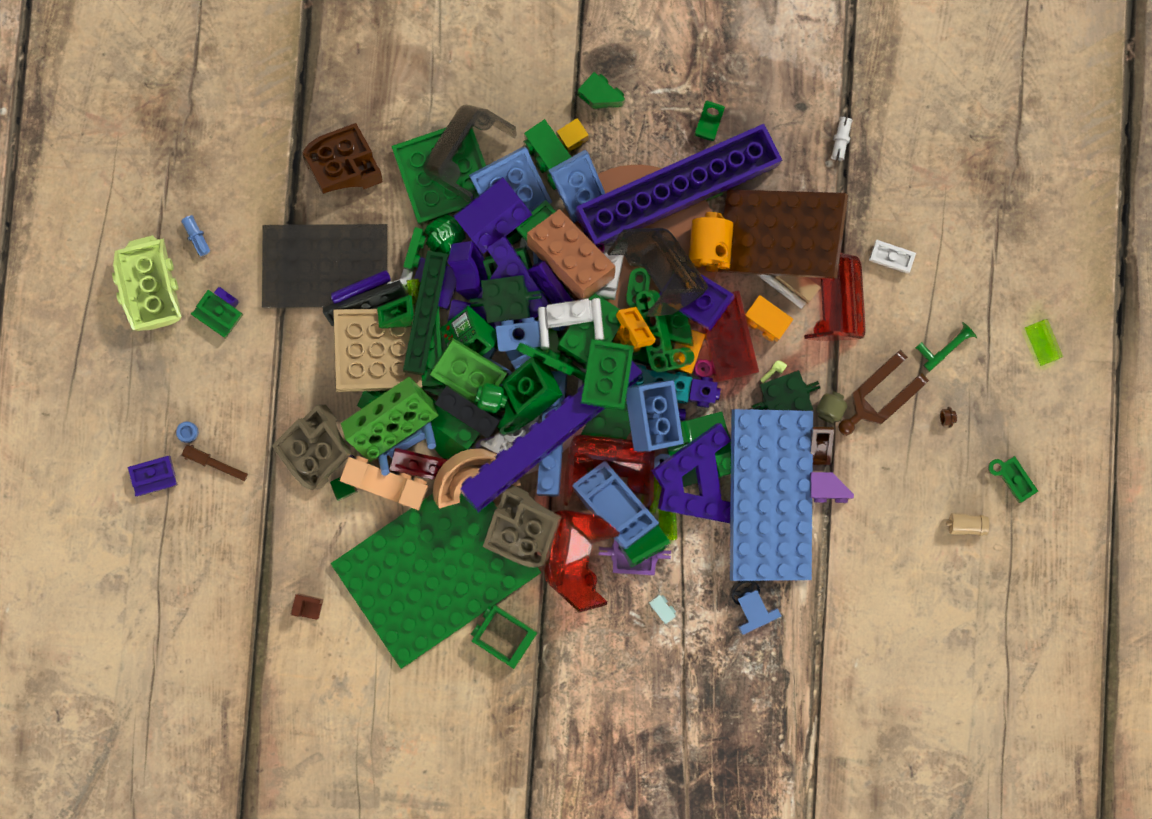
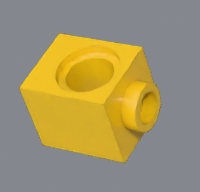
(572, 135)

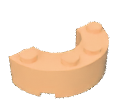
(455, 471)
(391, 486)

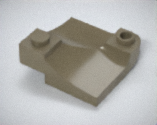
(313, 448)
(522, 529)

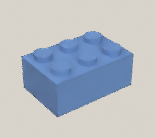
(654, 416)

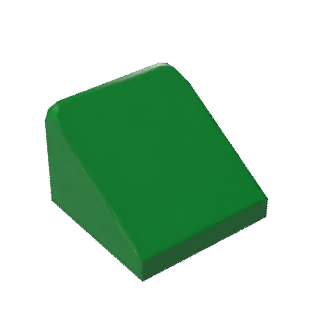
(341, 489)

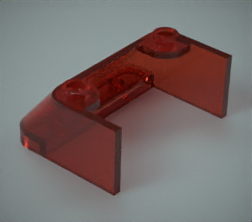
(842, 304)
(590, 451)
(570, 555)

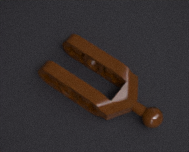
(865, 411)

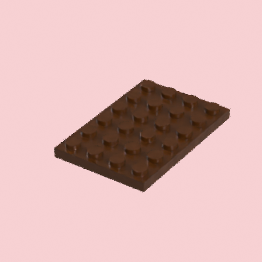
(786, 232)

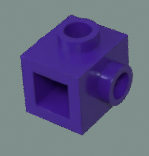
(698, 397)

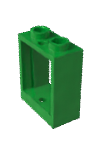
(479, 630)

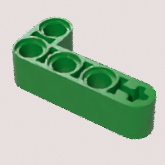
(661, 330)

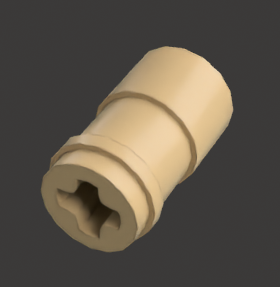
(967, 524)

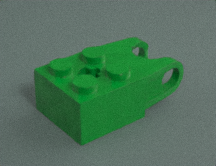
(528, 394)

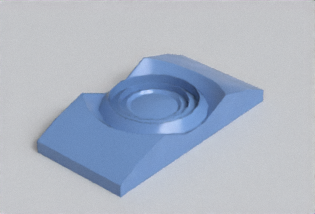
(611, 499)

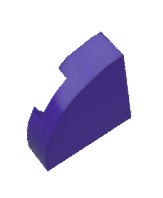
(226, 297)

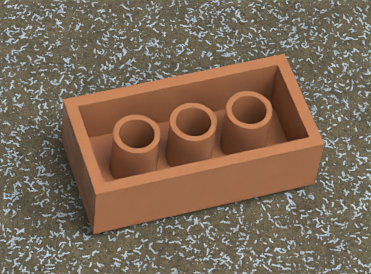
(571, 255)

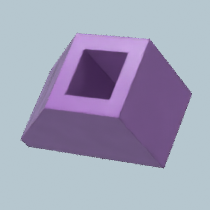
(828, 486)

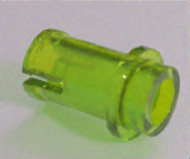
(413, 289)

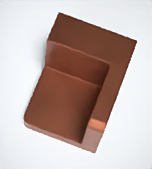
(307, 606)

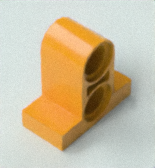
(633, 329)

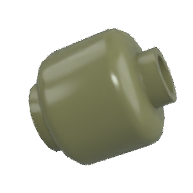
(831, 407)

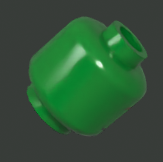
(490, 397)

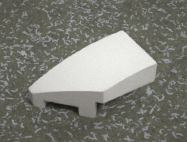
(498, 443)

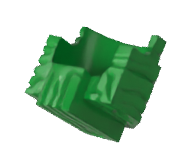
(443, 234)

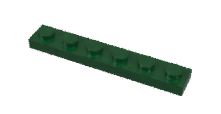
(425, 313)

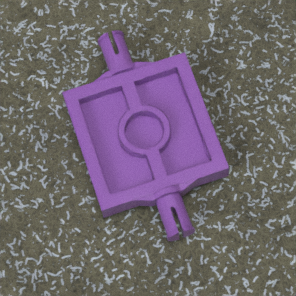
(621, 565)

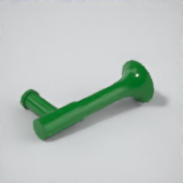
(934, 360)

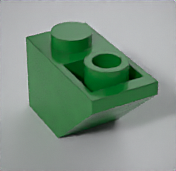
(599, 93)

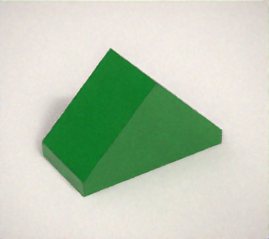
(396, 313)

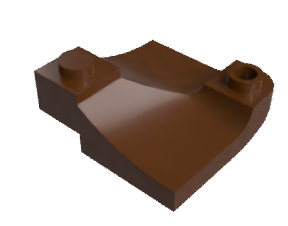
(342, 160)

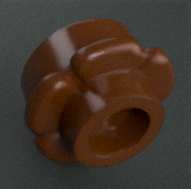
(948, 417)

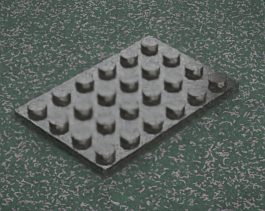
(313, 261)

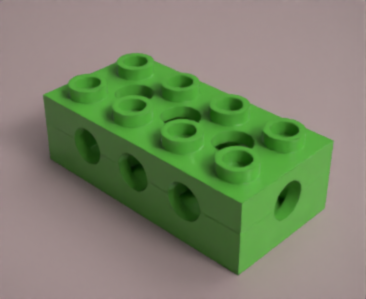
(389, 419)

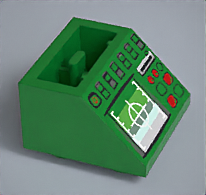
(470, 331)

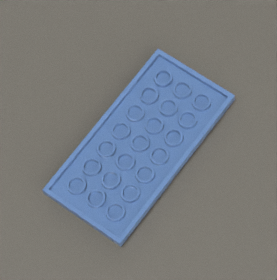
(771, 495)

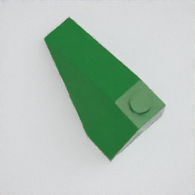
(451, 434)

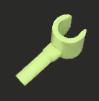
(778, 366)

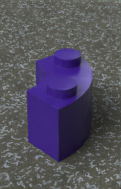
(468, 268)

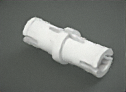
(841, 138)

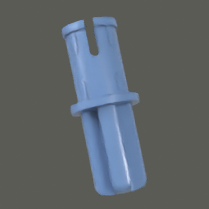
(195, 235)

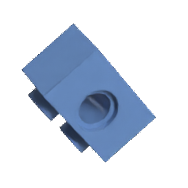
(507, 339)

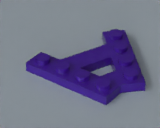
(508, 265)
(701, 456)

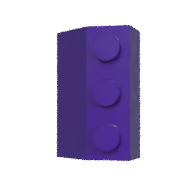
(492, 214)

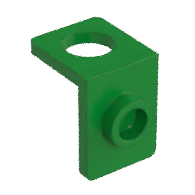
(708, 123)

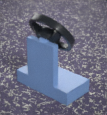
(752, 607)

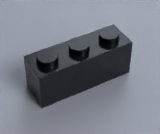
(468, 412)

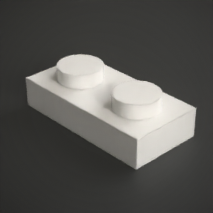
(892, 256)

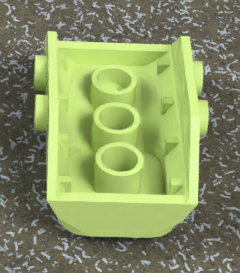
(146, 284)

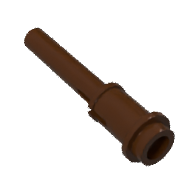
(204, 459)

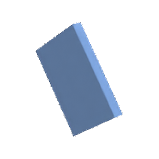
(576, 182)

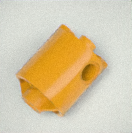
(711, 242)

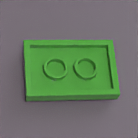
(466, 370)

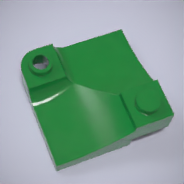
(691, 430)

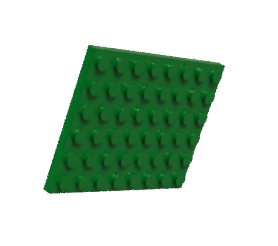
(428, 575)

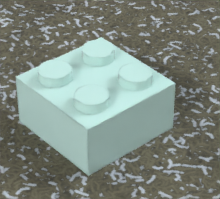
(660, 606)

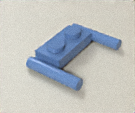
(424, 432)

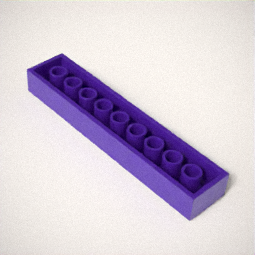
(678, 186)

